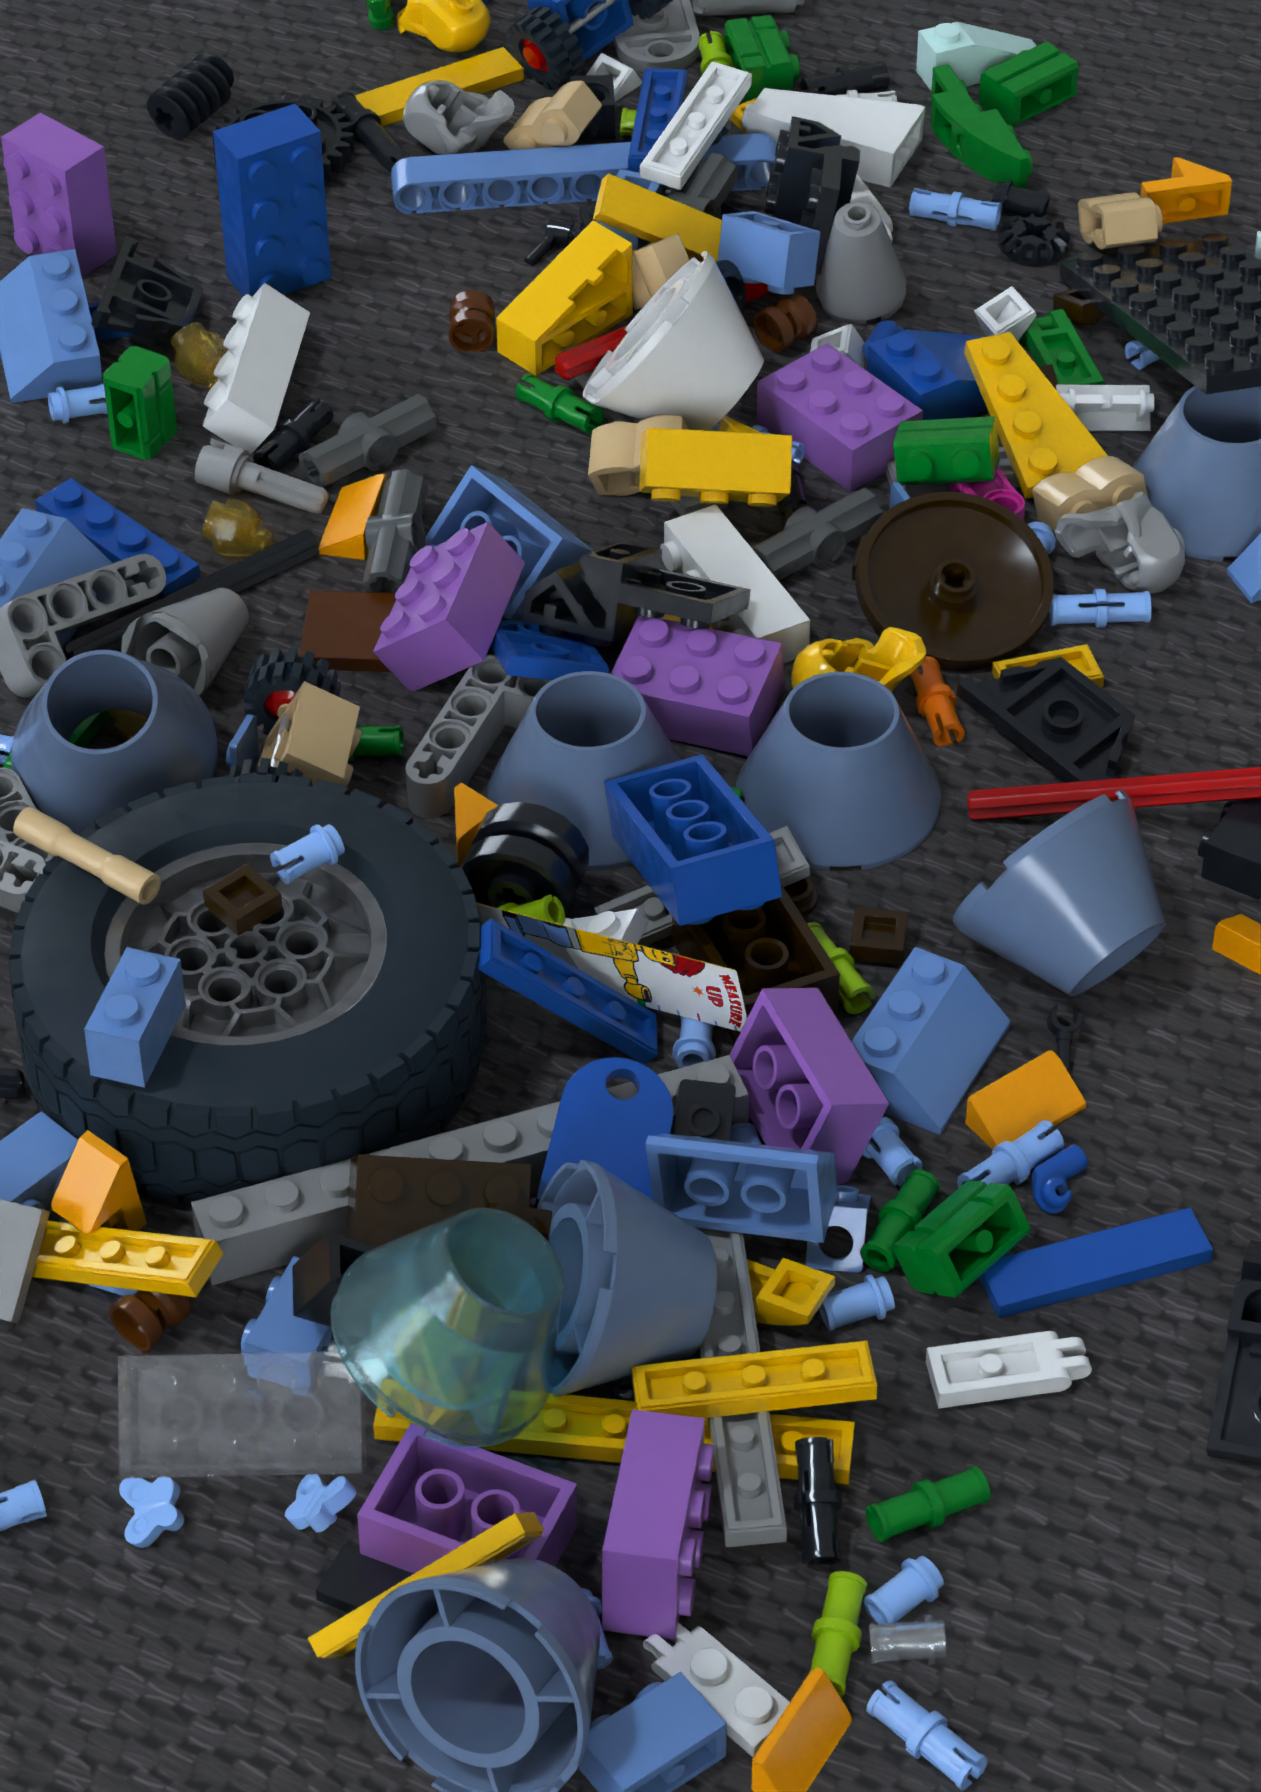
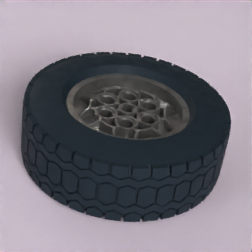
(298, 1040)

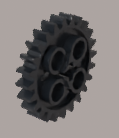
(336, 132)

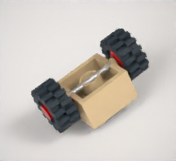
(304, 719)

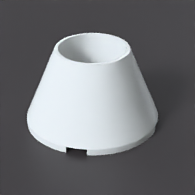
(681, 353)

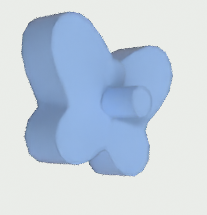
(318, 1502)
(152, 1507)

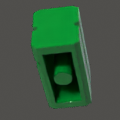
(763, 51)
(1029, 83)
(140, 402)
(946, 450)
(961, 1238)

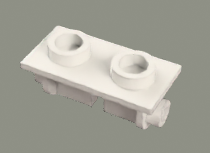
(1110, 406)

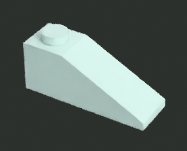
(966, 50)

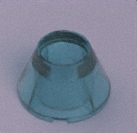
(455, 1326)

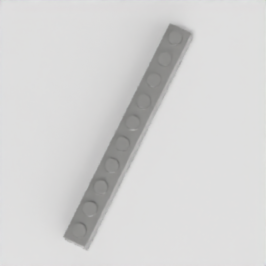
(289, 1215)

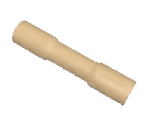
(112, 869)

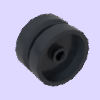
(525, 855)

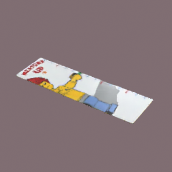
(636, 971)

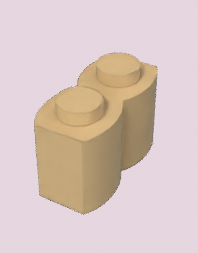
(555, 119)
(1119, 220)
(655, 266)
(616, 453)
(1091, 488)

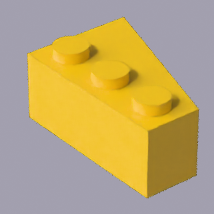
(569, 301)
(715, 466)

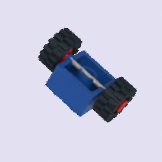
(563, 34)

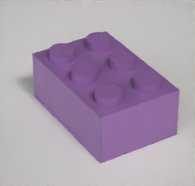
(59, 192)
(837, 414)
(449, 607)
(704, 682)
(807, 1078)
(447, 1494)
(654, 1525)

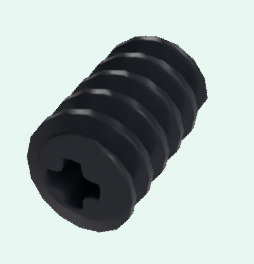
(191, 95)

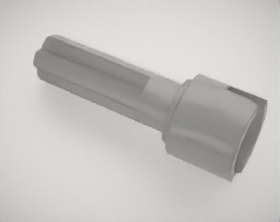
(232, 470)

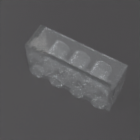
(239, 1414)

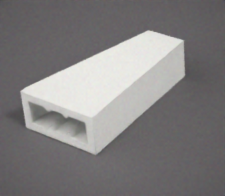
(880, 129)

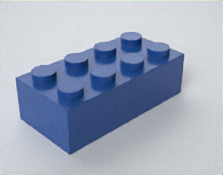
(273, 202)
(693, 840)

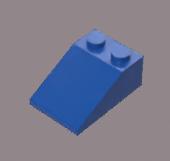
(928, 372)

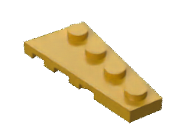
(1030, 415)

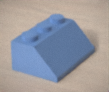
(47, 328)
(521, 523)
(42, 552)
(930, 1039)
(743, 1186)

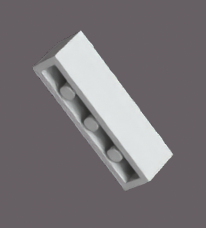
(255, 368)
(712, 549)

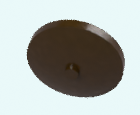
(957, 577)

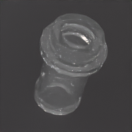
(908, 1641)

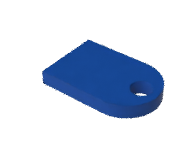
(533, 654)
(608, 1129)

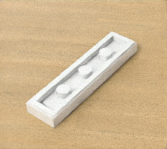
(695, 125)

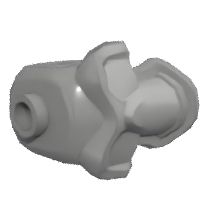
(453, 119)
(1129, 540)

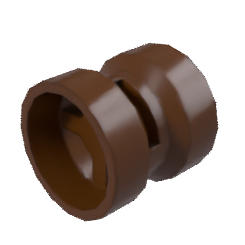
(471, 321)
(788, 321)
(146, 1314)

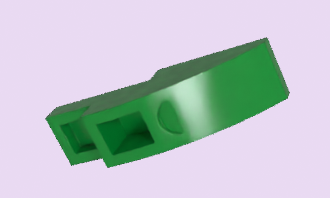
(974, 135)

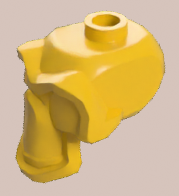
(448, 24)
(887, 662)

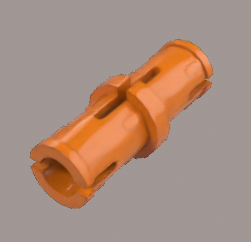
(937, 703)

